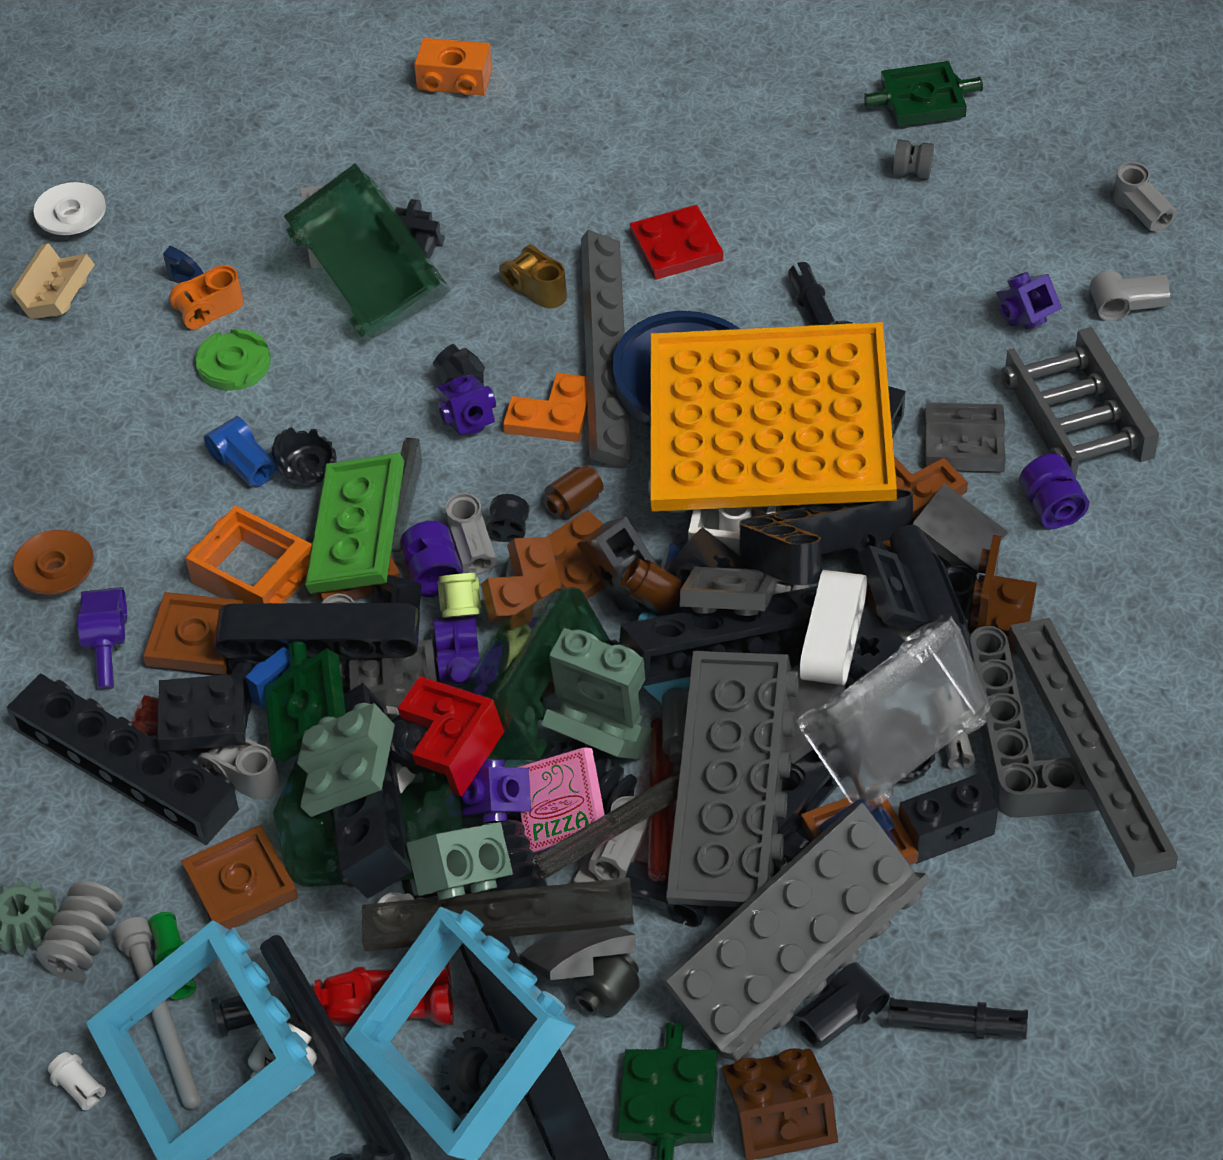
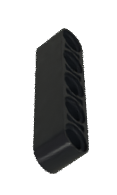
(343, 628)

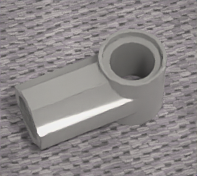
(1136, 193)
(1118, 296)
(470, 534)
(615, 856)

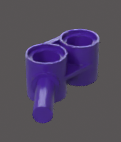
(102, 628)
(456, 649)

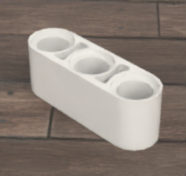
(833, 627)

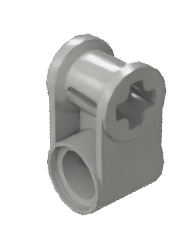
(246, 766)

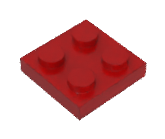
(676, 242)

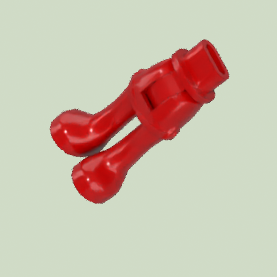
(350, 993)

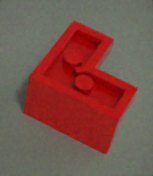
(459, 732)

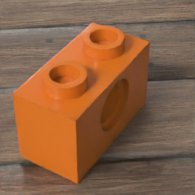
(453, 66)

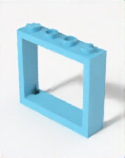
(399, 997)
(248, 1102)

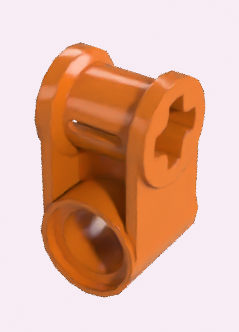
(210, 296)

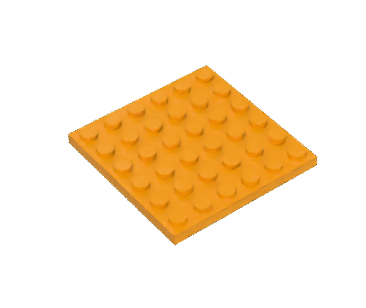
(770, 417)

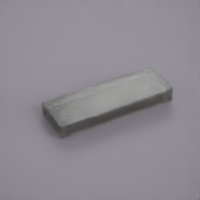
(412, 466)

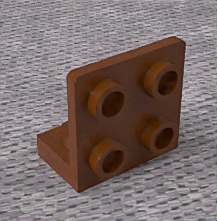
(1000, 599)
(781, 1103)

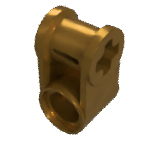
(536, 277)

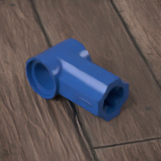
(237, 447)

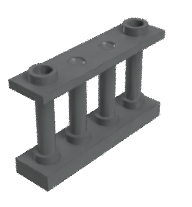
(1103, 381)

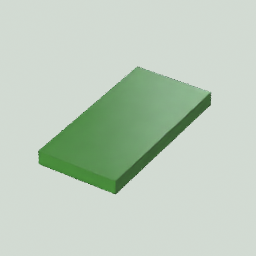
(355, 523)

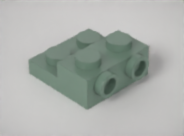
(597, 675)
(599, 730)
(345, 758)

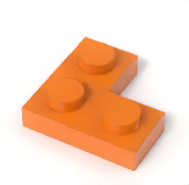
(556, 418)

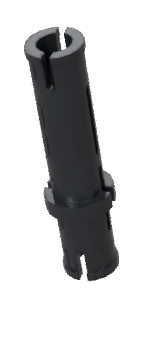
(958, 1018)

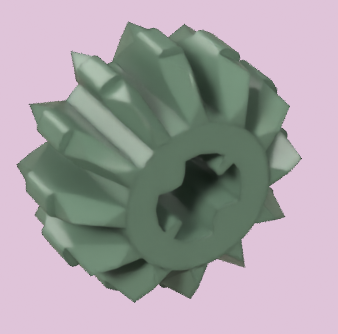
(25, 915)

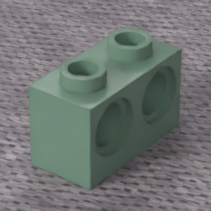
(460, 859)

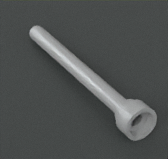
(135, 939)

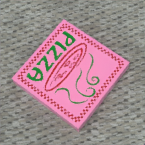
(562, 798)

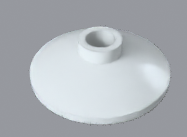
(69, 208)

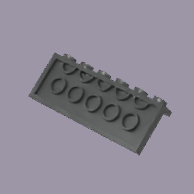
(731, 777)
(794, 934)

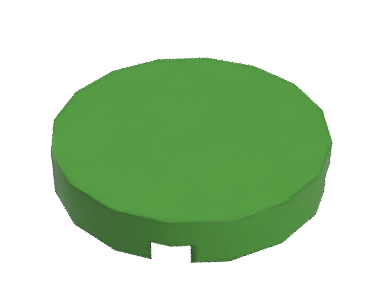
(229, 369)

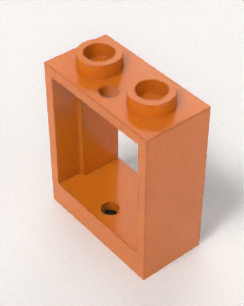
(227, 533)

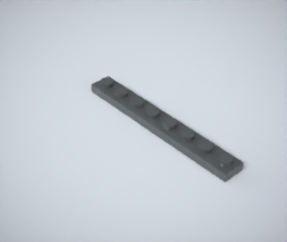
(603, 330)
(1093, 749)

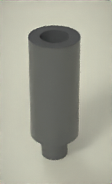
(673, 723)

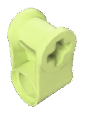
(459, 595)

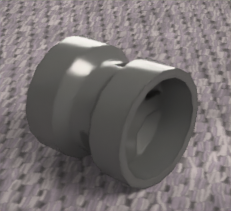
(921, 161)

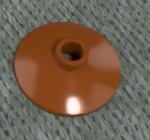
(51, 550)

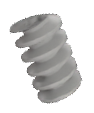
(77, 928)

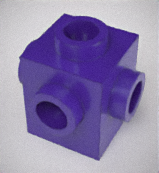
(1028, 300)
(466, 404)
(489, 796)

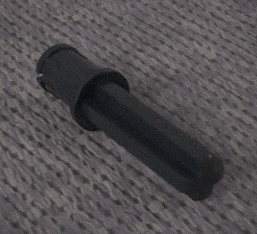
(810, 295)

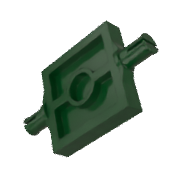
(923, 93)
(302, 698)
(668, 1095)

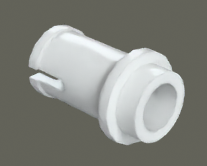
(69, 1073)

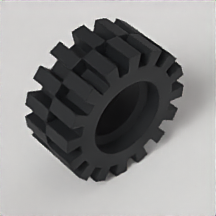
(467, 1061)

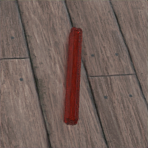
(662, 821)

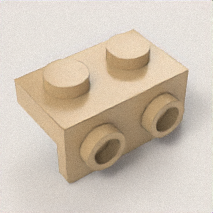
(50, 282)

